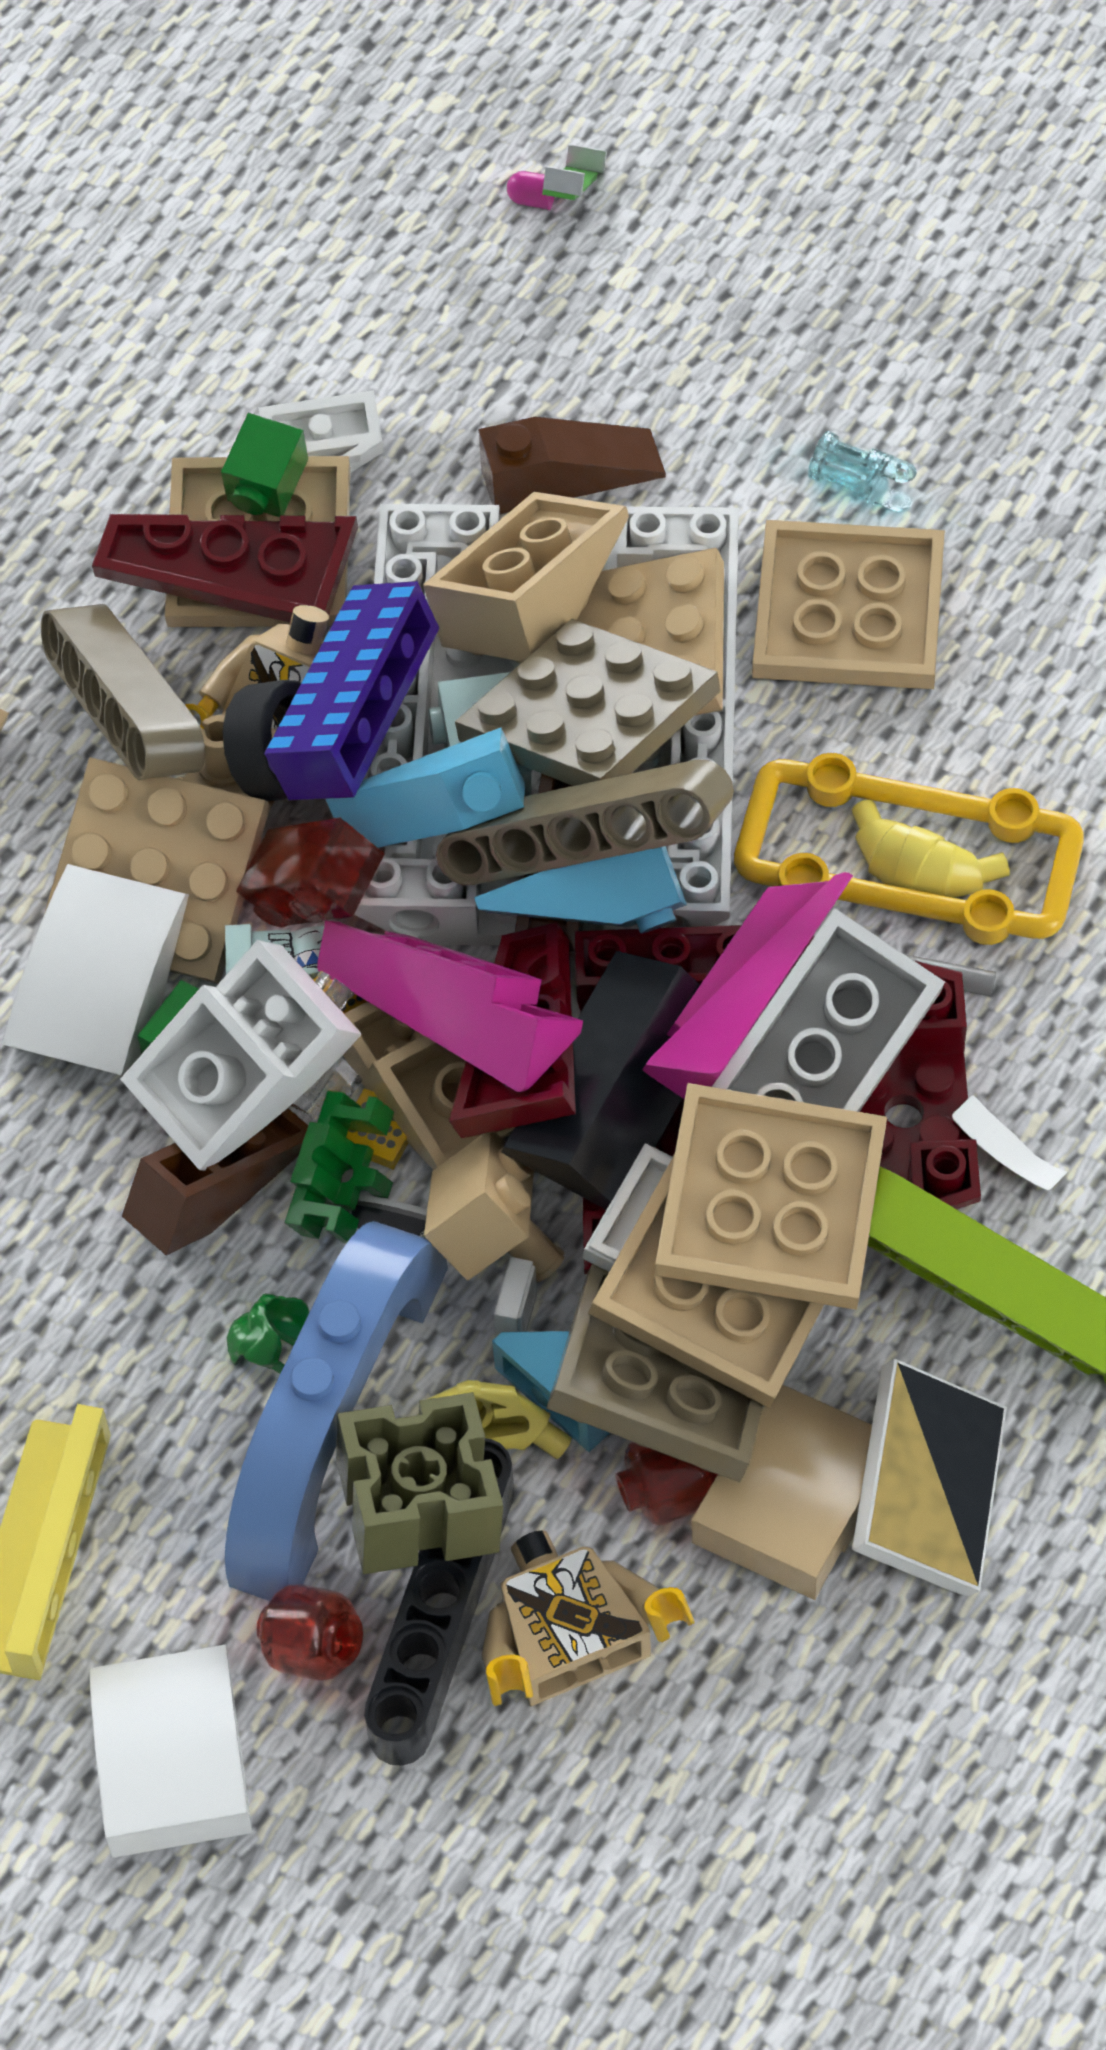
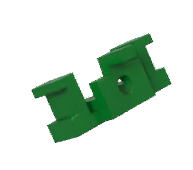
(326, 1156)

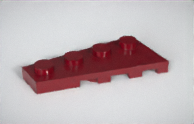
(230, 561)
(490, 1105)

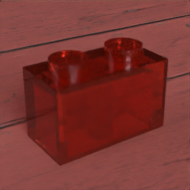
(310, 873)

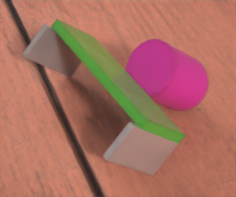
(568, 183)

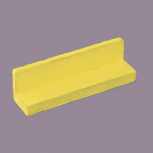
(44, 1533)

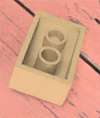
(524, 575)

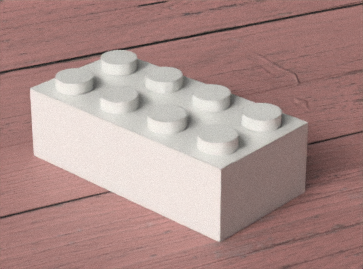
(834, 1021)

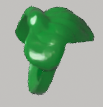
(260, 1331)

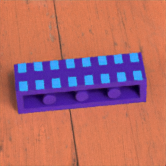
(352, 691)

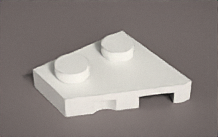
(335, 425)

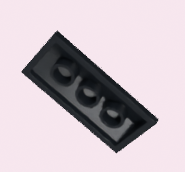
(614, 1099)

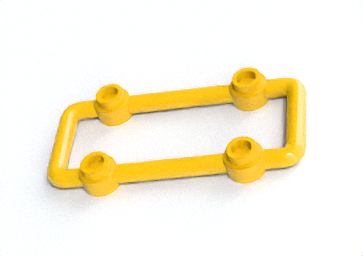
(985, 915)

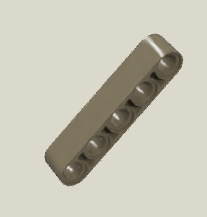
(122, 692)
(550, 832)

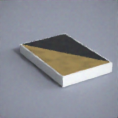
(930, 1478)

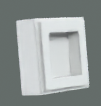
(516, 1297)

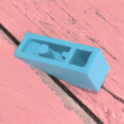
(436, 793)
(606, 891)

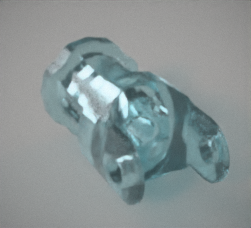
(861, 472)

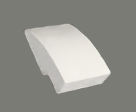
(96, 970)
(239, 1054)
(168, 1751)

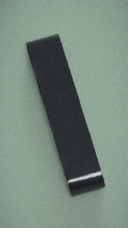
(429, 1632)

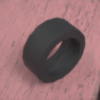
(249, 732)

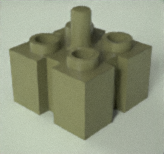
(418, 1483)

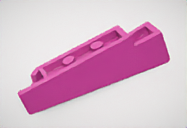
(742, 983)
(453, 1000)

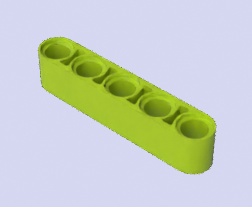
(989, 1273)

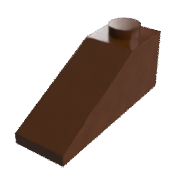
(563, 458)
(180, 1204)

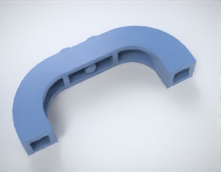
(280, 1481)

